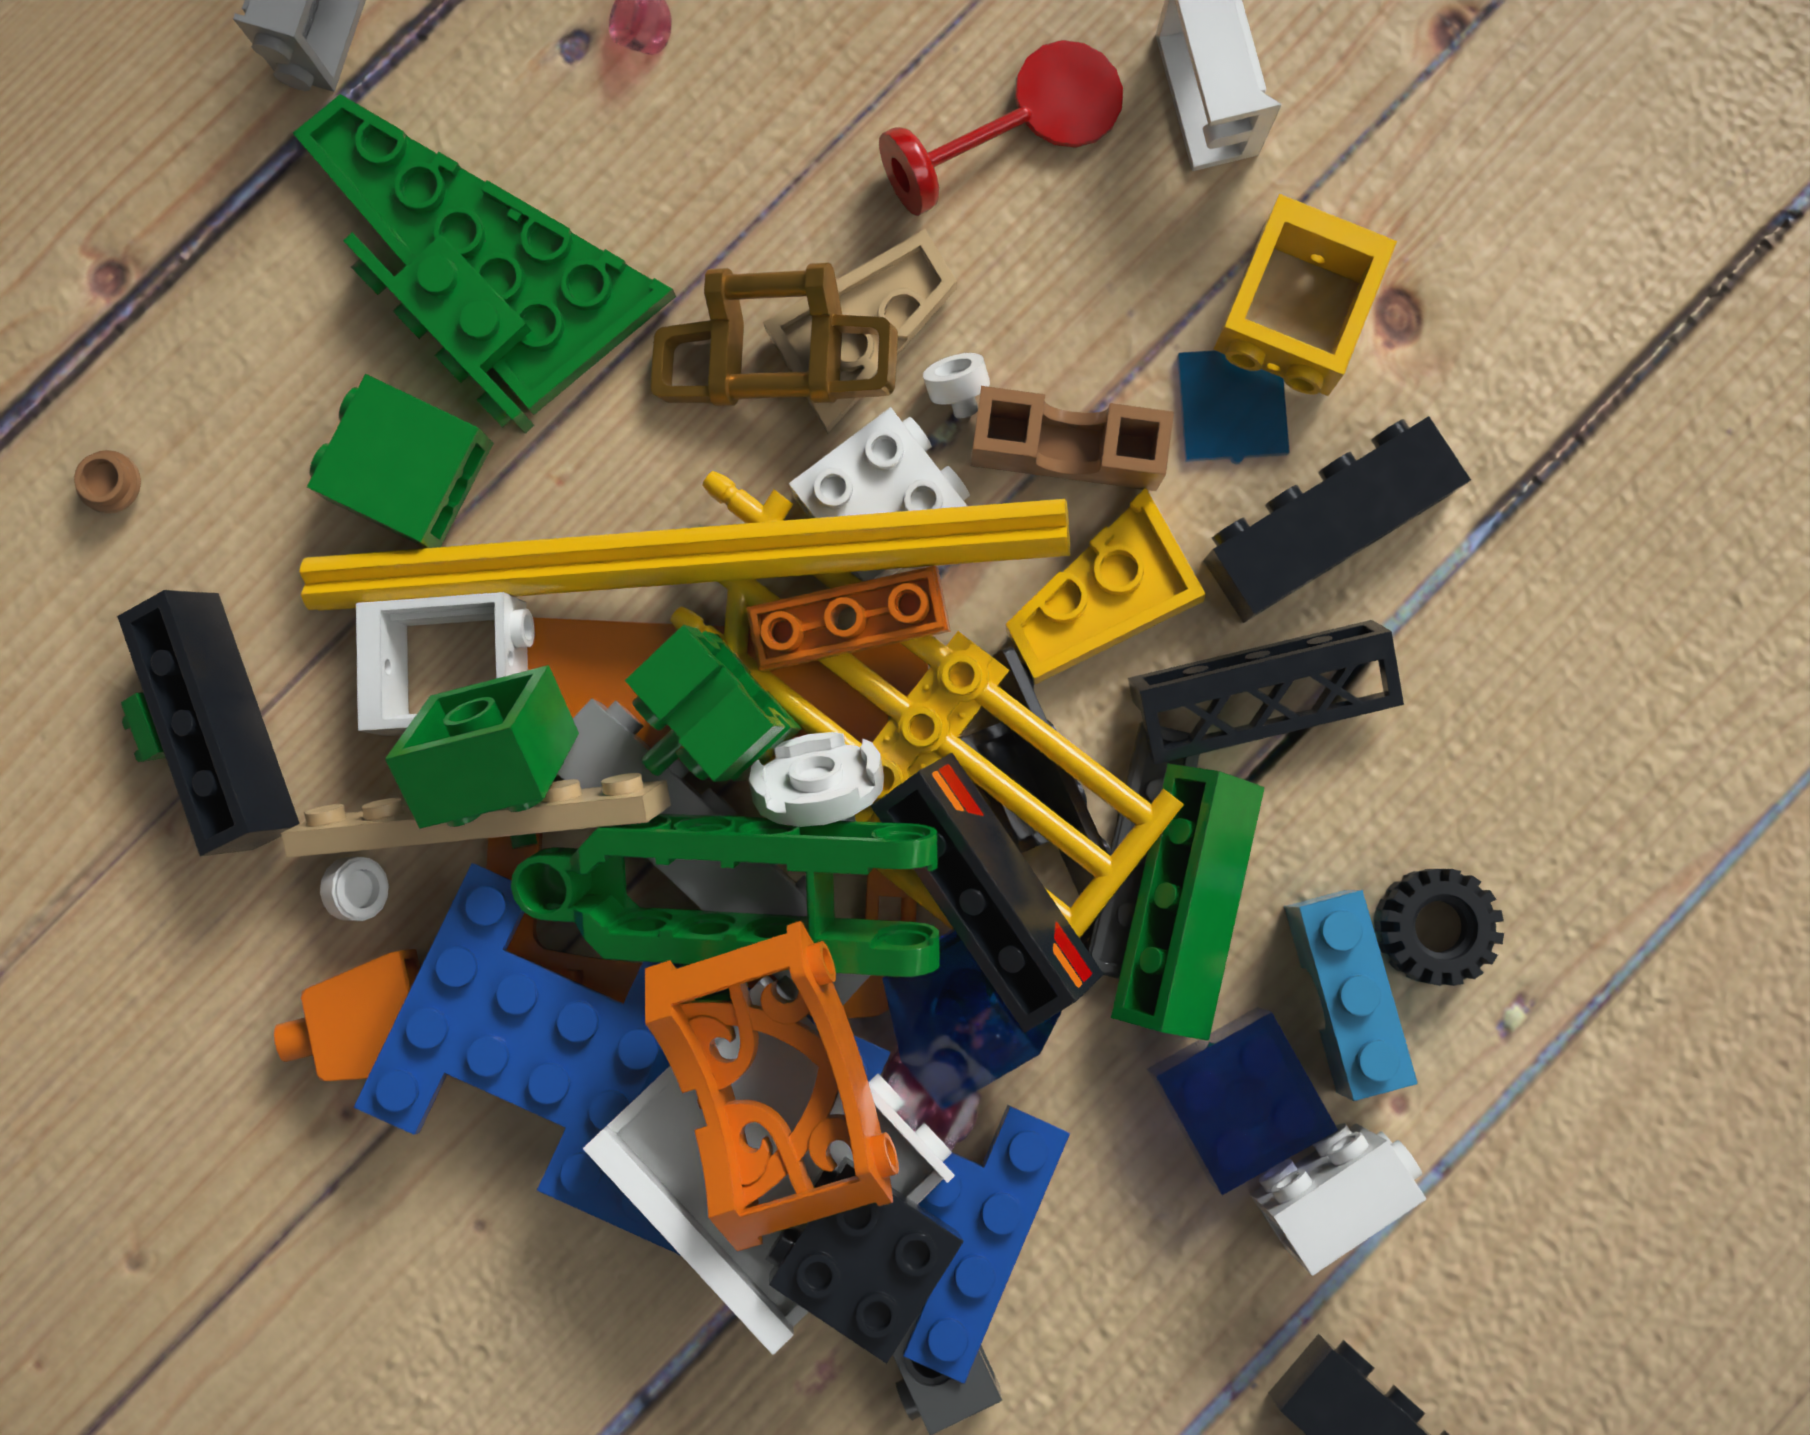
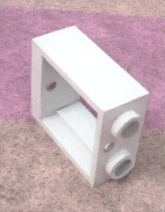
(384, 649)

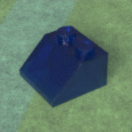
(956, 1026)

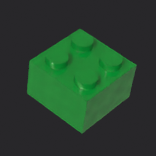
(483, 748)

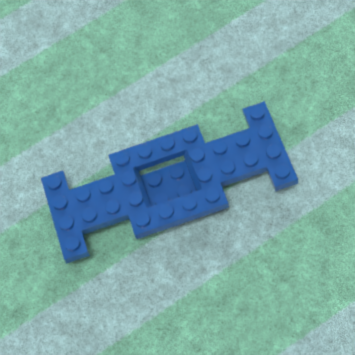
(589, 1056)

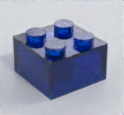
(1242, 1100)

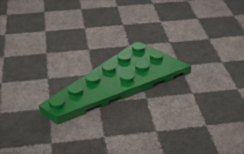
(560, 285)

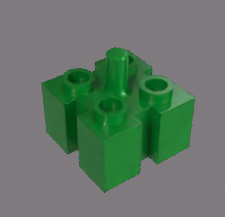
(711, 704)

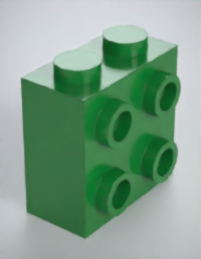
(399, 462)

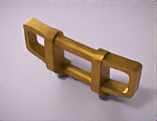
(726, 333)

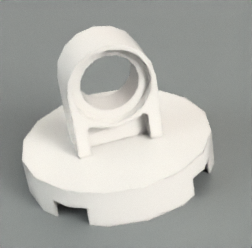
(817, 780)

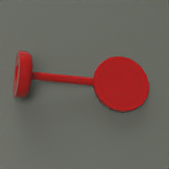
(1061, 94)

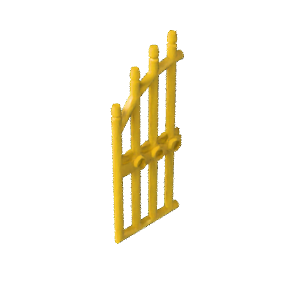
(929, 727)

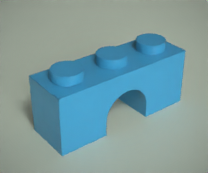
(1359, 1011)

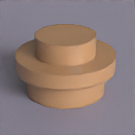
(107, 481)

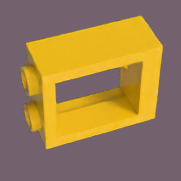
(1324, 243)

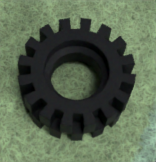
(1476, 918)

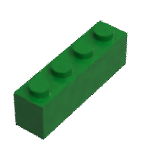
(1188, 904)

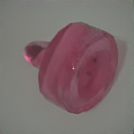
(641, 25)

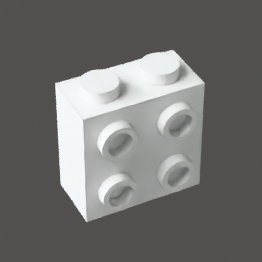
(878, 472)
(1338, 1194)

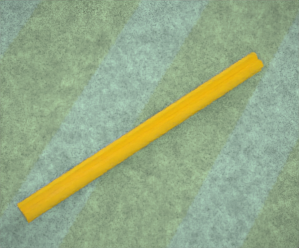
(694, 554)

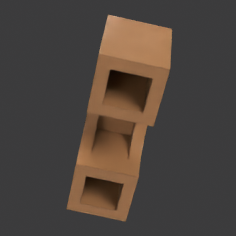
(1107, 447)

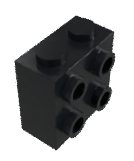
(864, 1266)

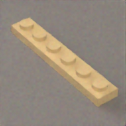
(566, 807)

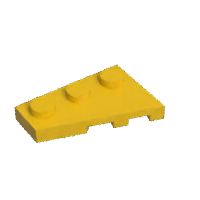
(1110, 593)

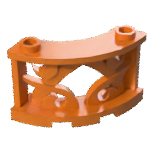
(731, 1168)

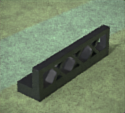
(1262, 667)

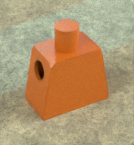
(349, 1017)

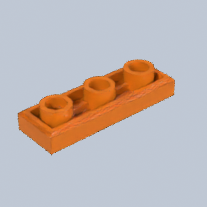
(886, 611)

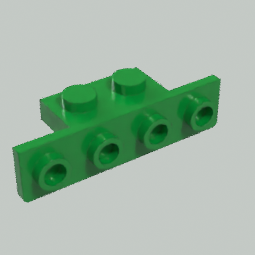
(459, 309)

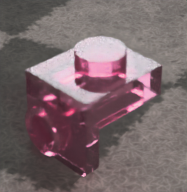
(949, 1125)

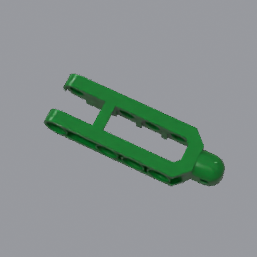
(590, 889)

